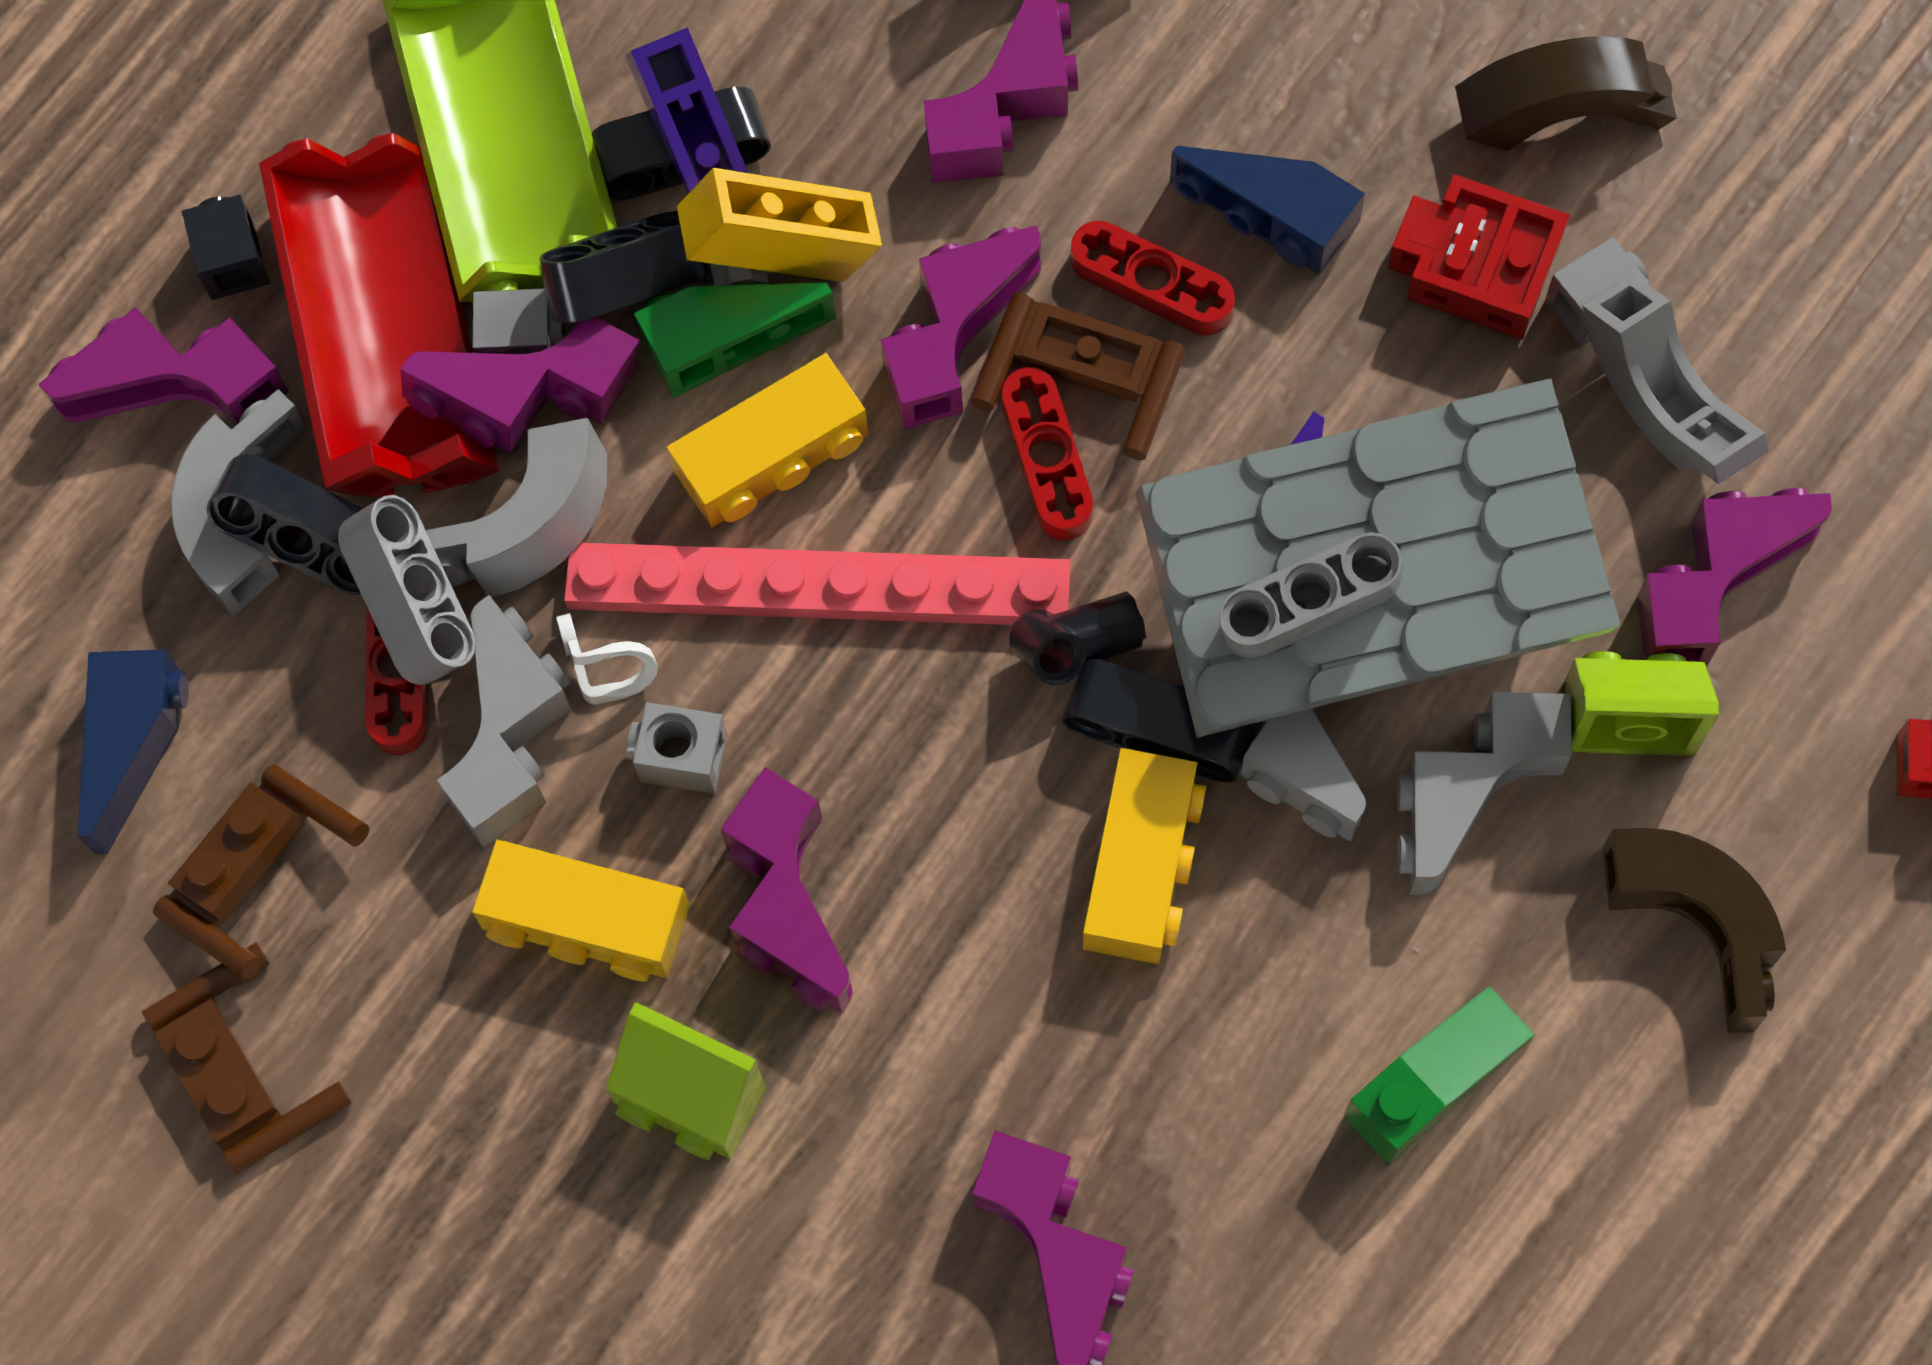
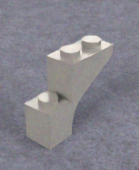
(518, 700)
(1302, 767)
(1448, 790)

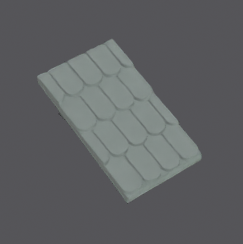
(1485, 534)

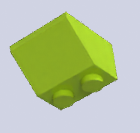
(1640, 704)
(684, 1084)

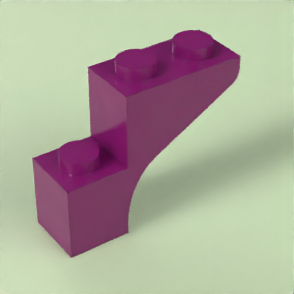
(1026, 82)
(964, 294)
(139, 368)
(501, 393)
(1732, 545)
(779, 920)
(1076, 1269)

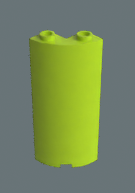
(499, 135)

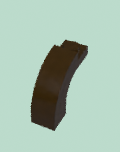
(1561, 83)
(1715, 893)

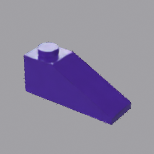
(684, 107)

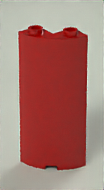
(363, 295)

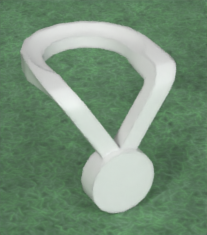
(612, 691)

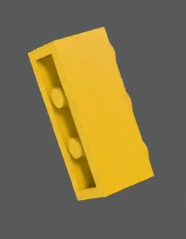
(778, 225)
(769, 441)
(1143, 857)
(581, 911)

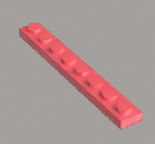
(814, 583)

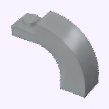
(1659, 388)
(539, 522)
(223, 564)

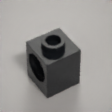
(225, 246)

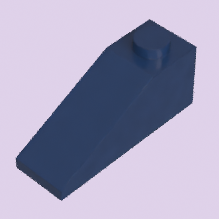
(126, 732)

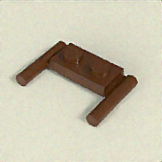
(1086, 354)
(237, 856)
(222, 1077)

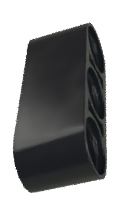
(636, 157)
(617, 268)
(284, 518)
(1150, 717)

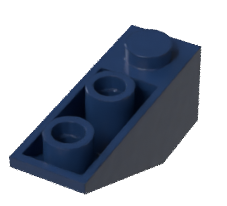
(1280, 200)

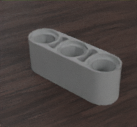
(1328, 568)
(406, 590)

